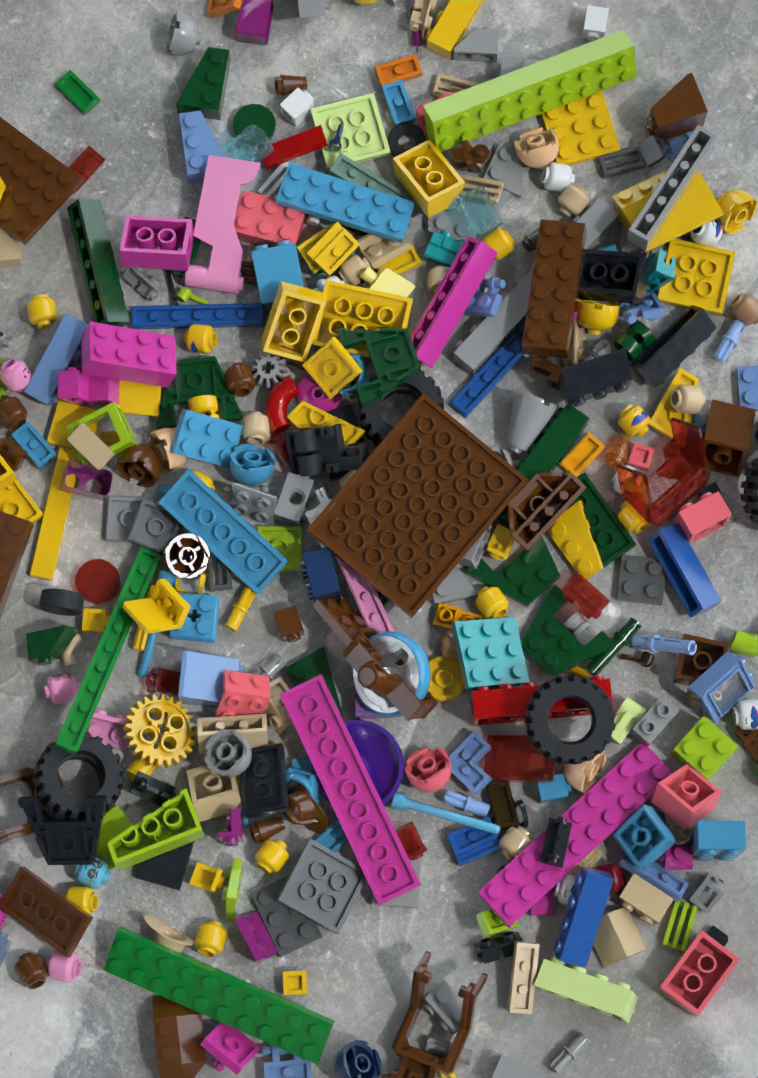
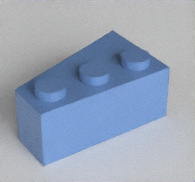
(197, 144)

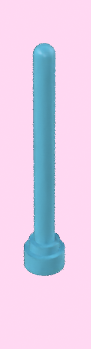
(403, 802)

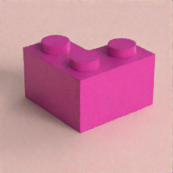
(86, 389)

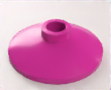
(307, 389)

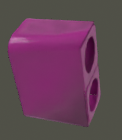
(254, 21)
(79, 470)

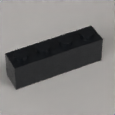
(673, 346)

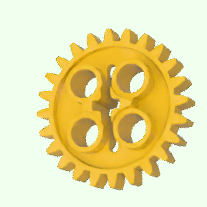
(179, 739)

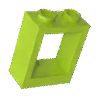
(120, 423)

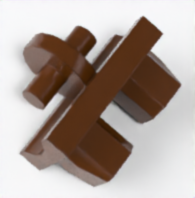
(469, 156)

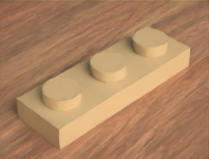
(523, 977)

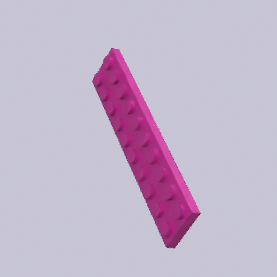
(350, 789)
(592, 820)

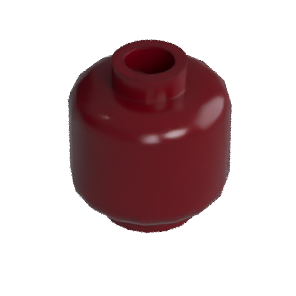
(616, 873)

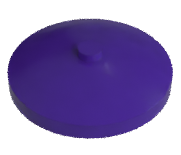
(380, 755)

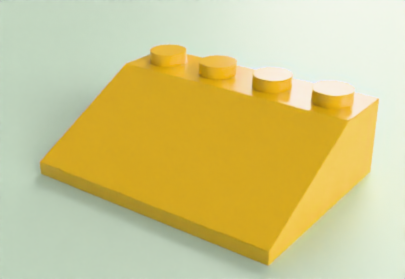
(692, 210)
(359, 308)

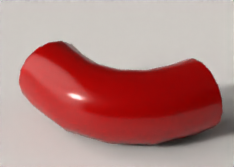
(277, 404)

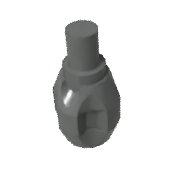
(598, 349)

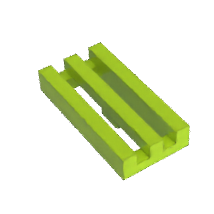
(685, 906)

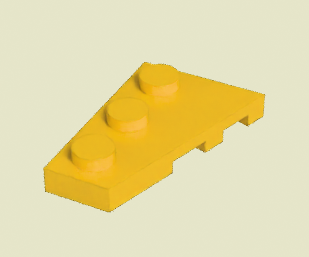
(664, 411)
(310, 416)
(575, 541)

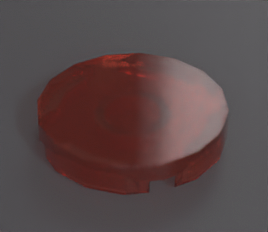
(97, 581)

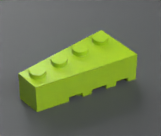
(157, 833)

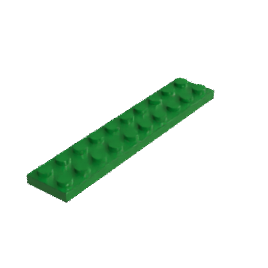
(218, 995)

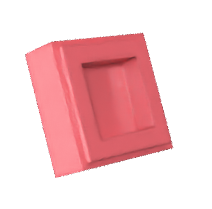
(640, 456)

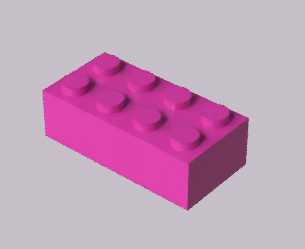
(128, 354)

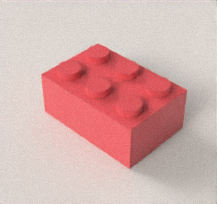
(265, 222)
(698, 973)

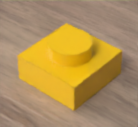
(295, 983)

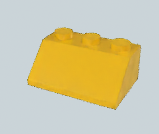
(428, 177)

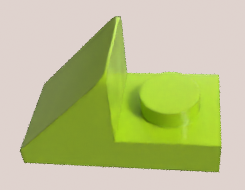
(491, 924)

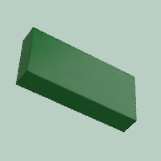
(77, 92)

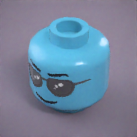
(93, 874)

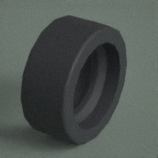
(61, 602)

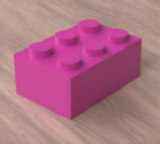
(157, 243)

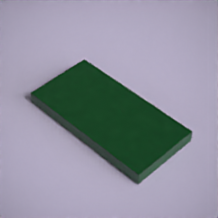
(606, 529)

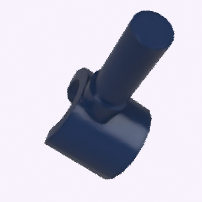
(337, 138)

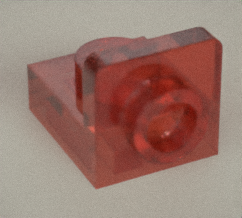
(278, 442)
(163, 681)

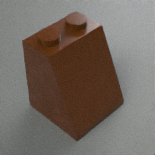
(677, 111)
(727, 437)

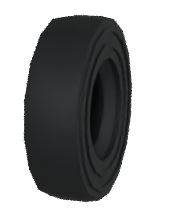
(401, 130)

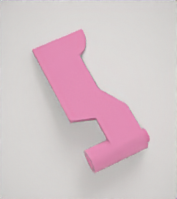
(216, 225)

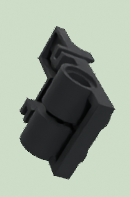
(322, 450)

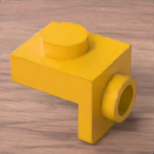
(500, 542)
(207, 878)

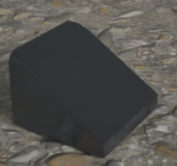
(652, 149)

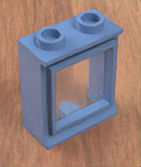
(722, 686)

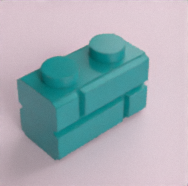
(443, 248)

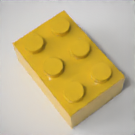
(293, 321)

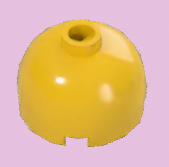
(737, 208)
(596, 315)

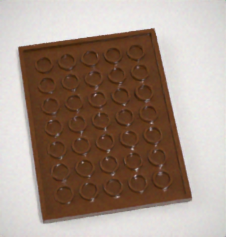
(417, 505)

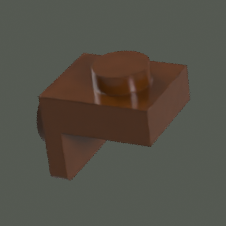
(12, 453)

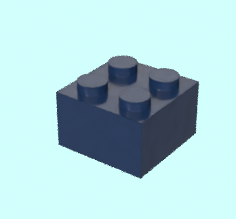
(321, 575)

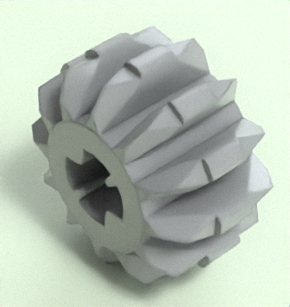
(262, 365)

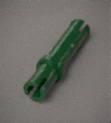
(621, 639)

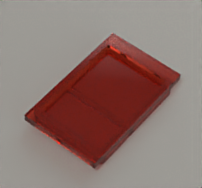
(517, 760)

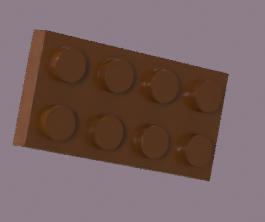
(45, 911)

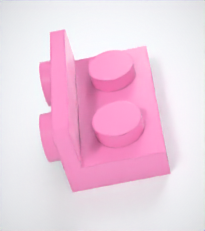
(109, 729)

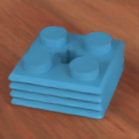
(206, 626)
(631, 837)

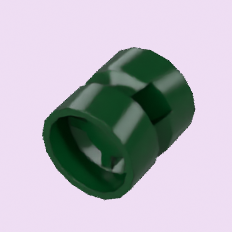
(636, 339)

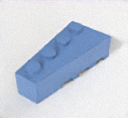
(61, 353)

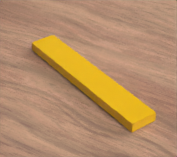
(54, 519)

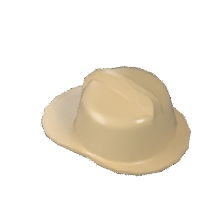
(167, 935)

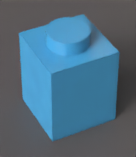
(554, 790)

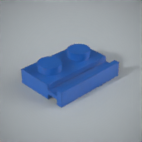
(473, 843)

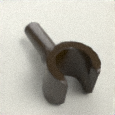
(645, 660)

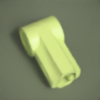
(626, 718)

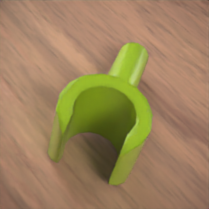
(184, 294)

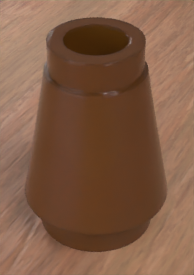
(287, 84)
(265, 829)

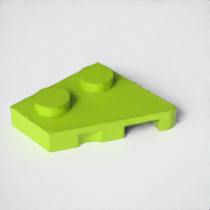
(231, 892)

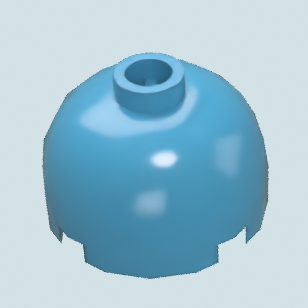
(251, 464)

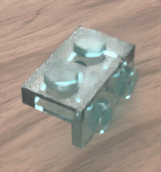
(249, 145)
(479, 212)

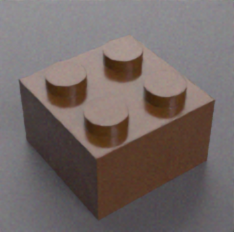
(693, 666)

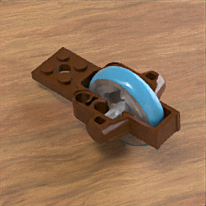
(387, 667)

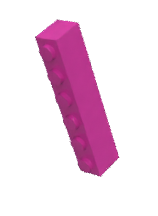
(451, 299)

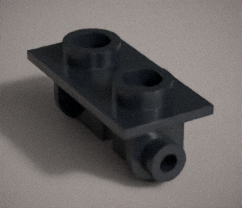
(152, 789)
(556, 842)
(488, 948)

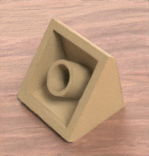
(617, 937)

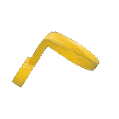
(201, 584)

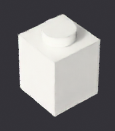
(595, 23)
(297, 106)

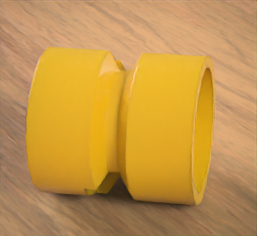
(204, 404)

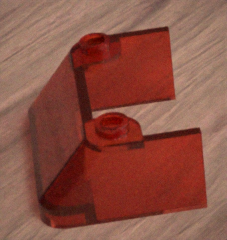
(674, 481)

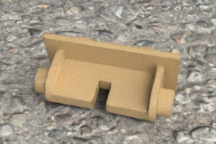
(422, 20)
(576, 352)

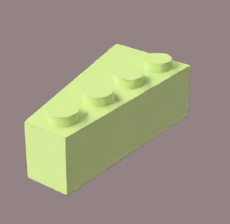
(586, 990)

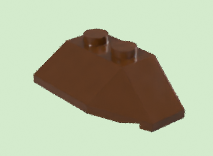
(541, 505)
(177, 1039)

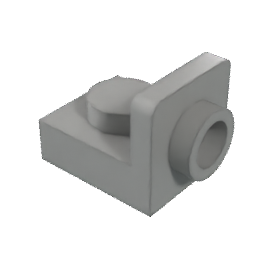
(709, 893)

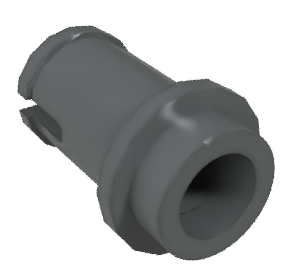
(530, 241)

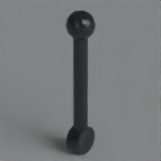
(174, 297)

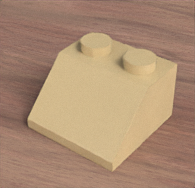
(209, 794)

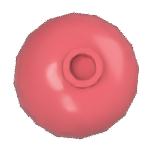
(429, 769)

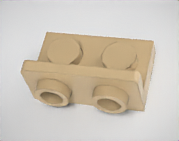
(381, 250)
(275, 709)

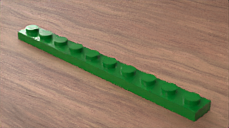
(106, 653)

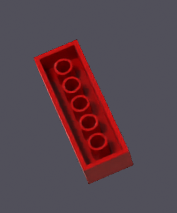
(510, 703)

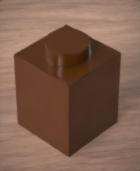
(289, 624)

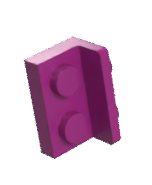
(235, 829)
(256, 937)

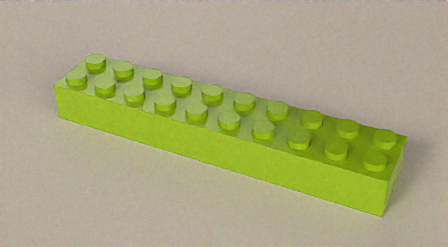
(530, 91)

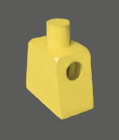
(386, 281)

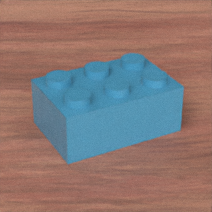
(718, 839)

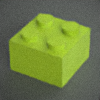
(705, 748)

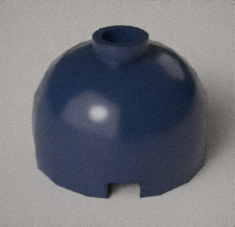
(357, 1061)

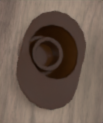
(305, 810)

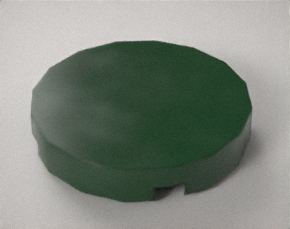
(257, 115)

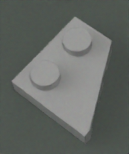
(506, 168)
(454, 588)

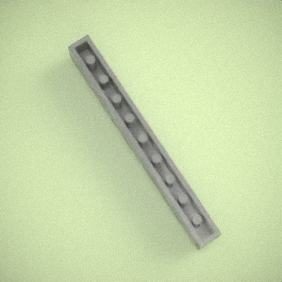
(494, 331)

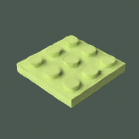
(362, 133)

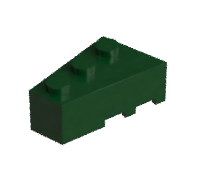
(207, 85)

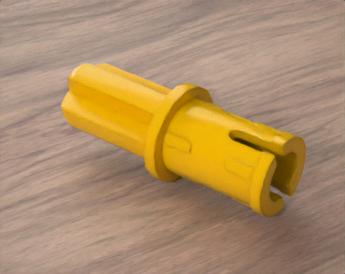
(240, 609)

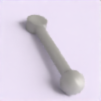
(227, 488)

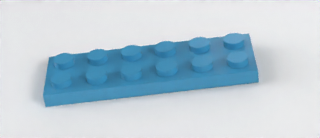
(345, 202)
(223, 531)

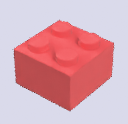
(703, 517)
(686, 796)

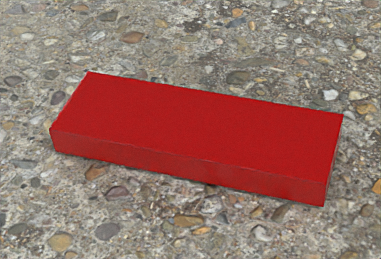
(296, 146)

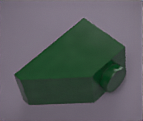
(49, 643)

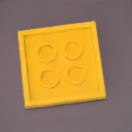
(582, 130)
(700, 276)

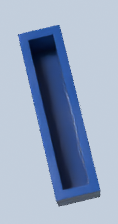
(684, 570)
(583, 916)

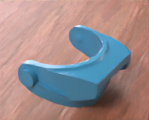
(362, 377)
(306, 778)

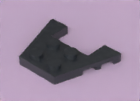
(66, 839)

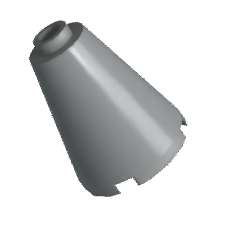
(527, 420)

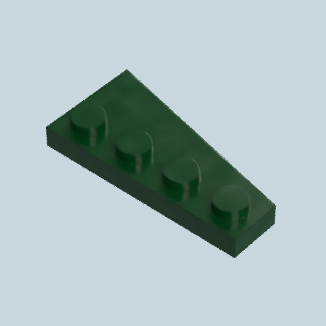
(310, 667)

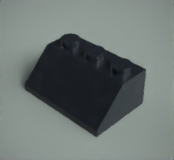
(613, 276)
(595, 378)

